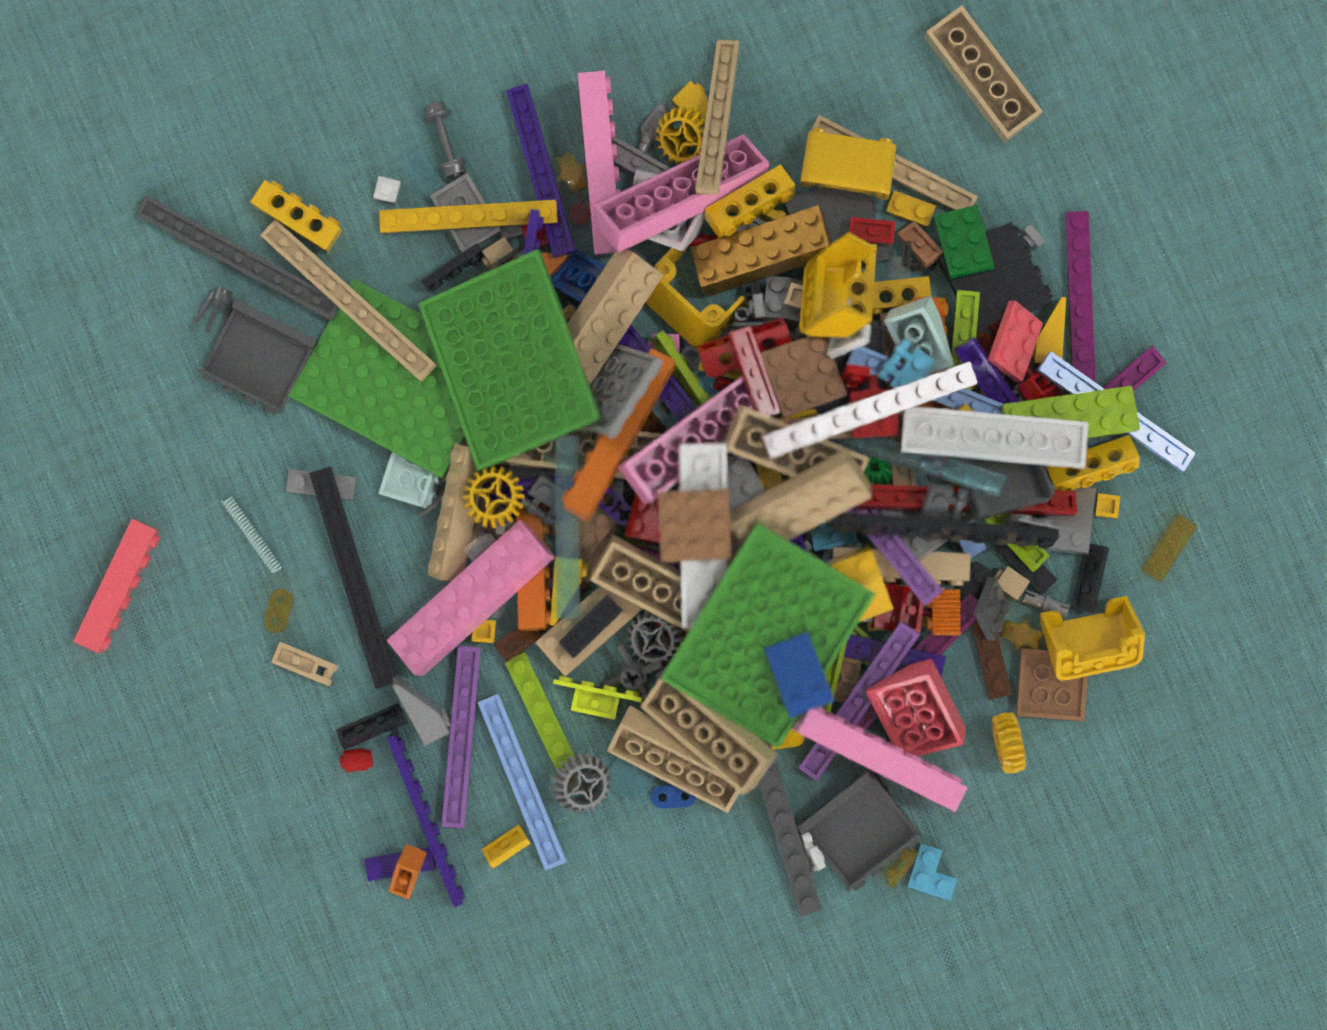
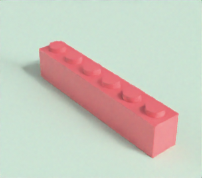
(116, 586)

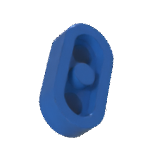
(673, 797)

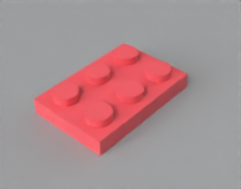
(1015, 341)

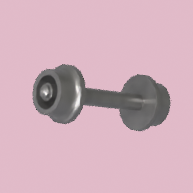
(436, 113)

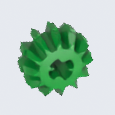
(878, 471)

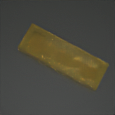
(1169, 548)

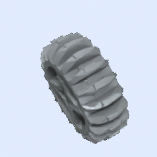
(641, 630)
(565, 787)

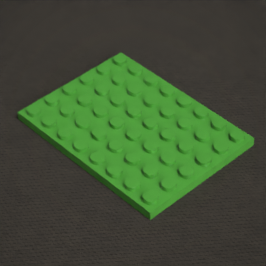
(509, 360)
(374, 394)
(761, 600)

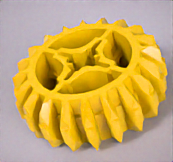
(673, 140)
(491, 506)
(1008, 742)

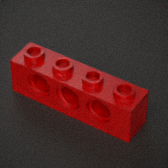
(711, 351)

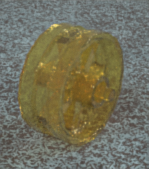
(571, 172)
(1021, 634)

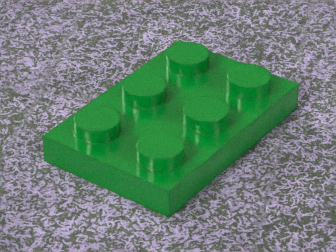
(963, 242)

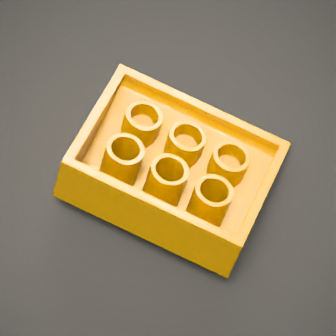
(862, 567)

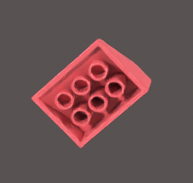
(918, 710)

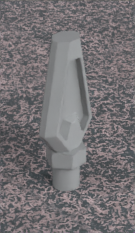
(649, 126)

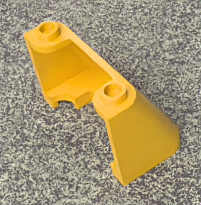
(848, 163)
(1095, 641)

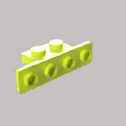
(595, 700)

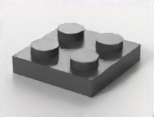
(991, 608)

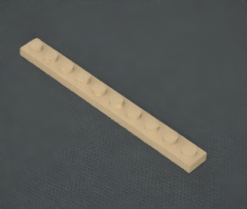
(348, 300)

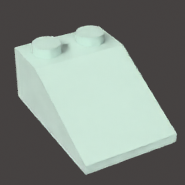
(923, 327)

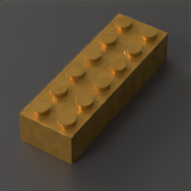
(761, 251)

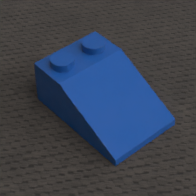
(576, 276)
(799, 674)

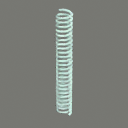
(254, 543)

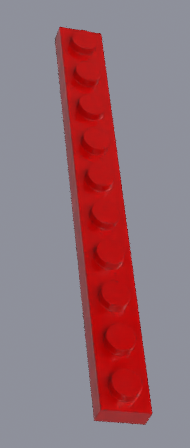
(912, 497)

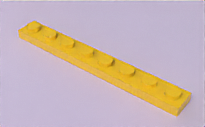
(465, 216)

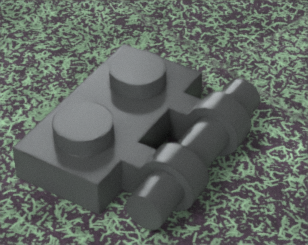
(543, 491)
(937, 502)

